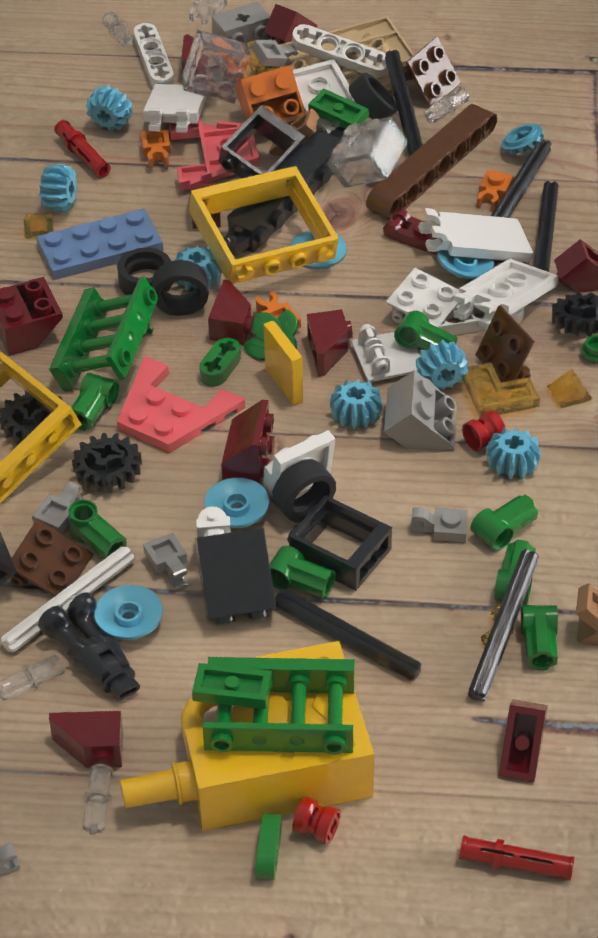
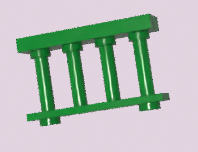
(89, 320)
(293, 676)

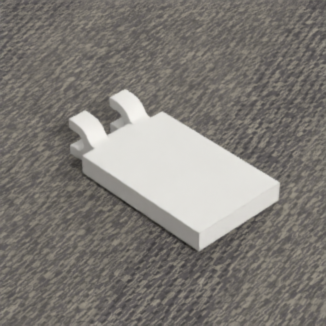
(313, 79)
(172, 105)
(476, 236)
(508, 285)

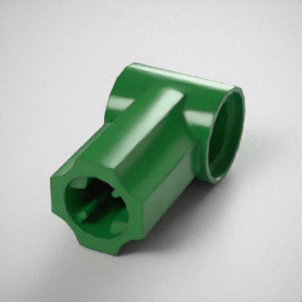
(418, 332)
(94, 395)
(498, 526)
(90, 528)
(509, 563)
(291, 569)
(540, 630)

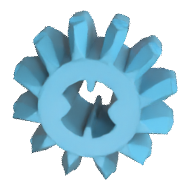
(109, 108)
(58, 187)
(207, 262)
(442, 364)
(356, 404)
(513, 453)

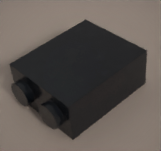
(235, 575)

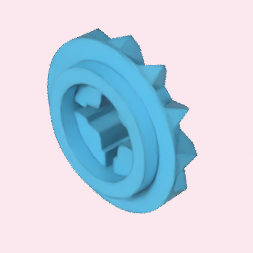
(522, 138)

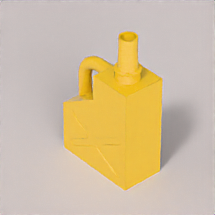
(245, 784)

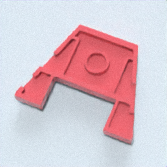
(211, 140)
(166, 418)

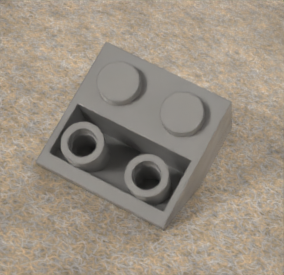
(420, 414)

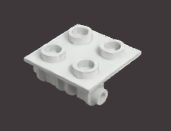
(423, 294)
(382, 356)

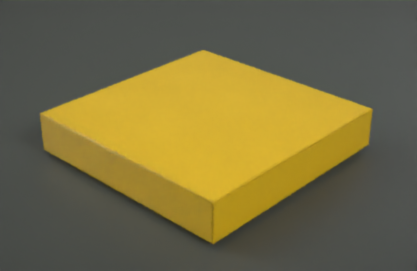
(283, 362)

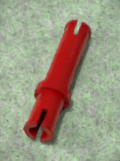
(76, 142)
(473, 850)

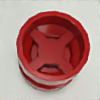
(479, 432)
(316, 820)

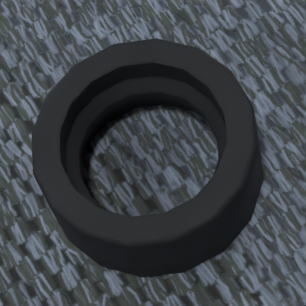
(373, 95)
(138, 260)
(180, 271)
(294, 481)

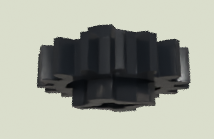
(576, 314)
(22, 416)
(107, 462)

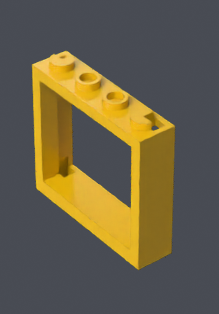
(253, 191)
(43, 438)

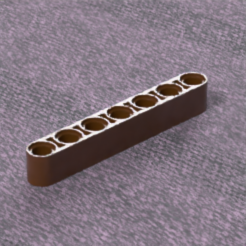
(431, 161)

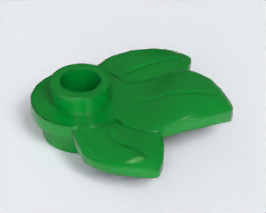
(286, 321)

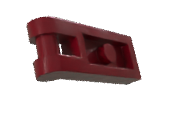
(405, 230)

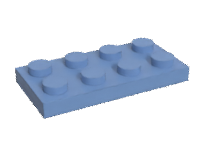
(97, 243)

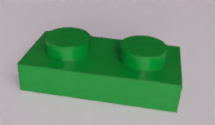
(338, 109)
(232, 686)

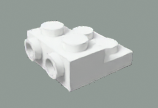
(315, 447)

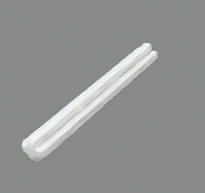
(88, 583)

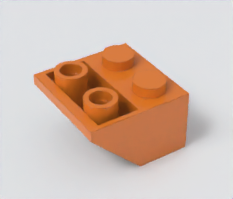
(274, 91)

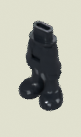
(96, 654)

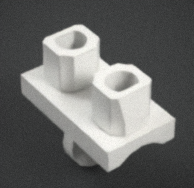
(212, 522)

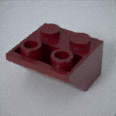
(27, 315)
(249, 443)

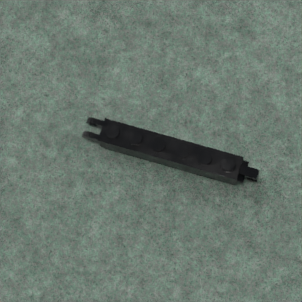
(255, 223)

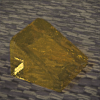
(38, 224)
(569, 390)

